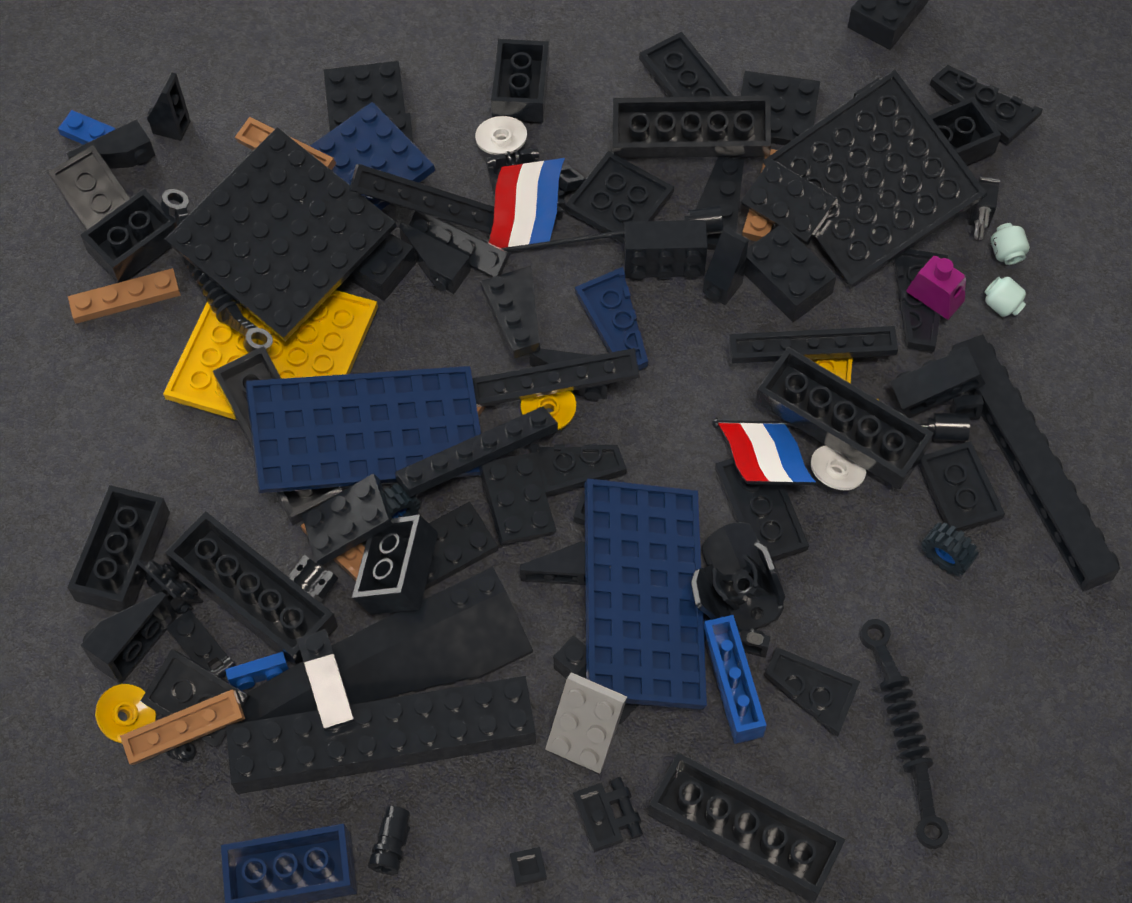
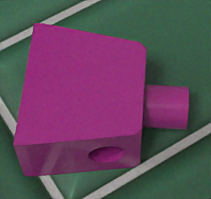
(939, 286)

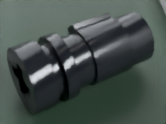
(391, 838)

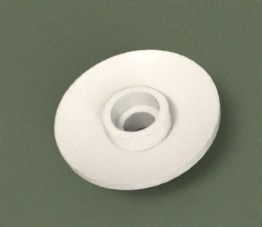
(501, 135)
(836, 470)

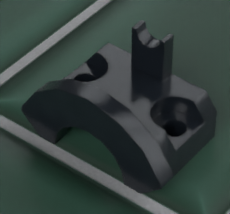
(313, 578)

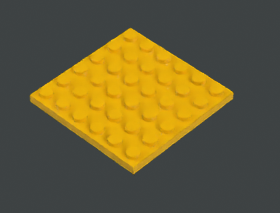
(319, 347)

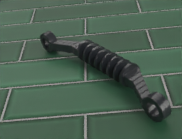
(221, 303)
(917, 766)

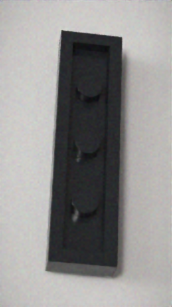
(482, 253)

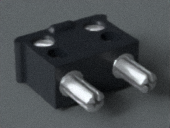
(983, 211)

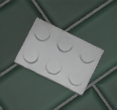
(585, 722)

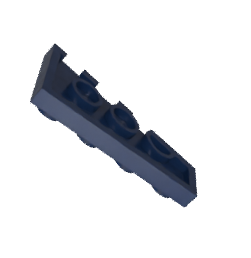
(612, 313)

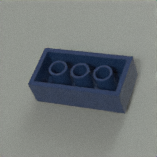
(290, 867)

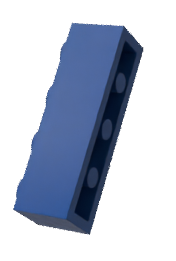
(734, 679)

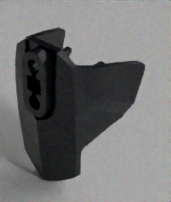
(734, 563)

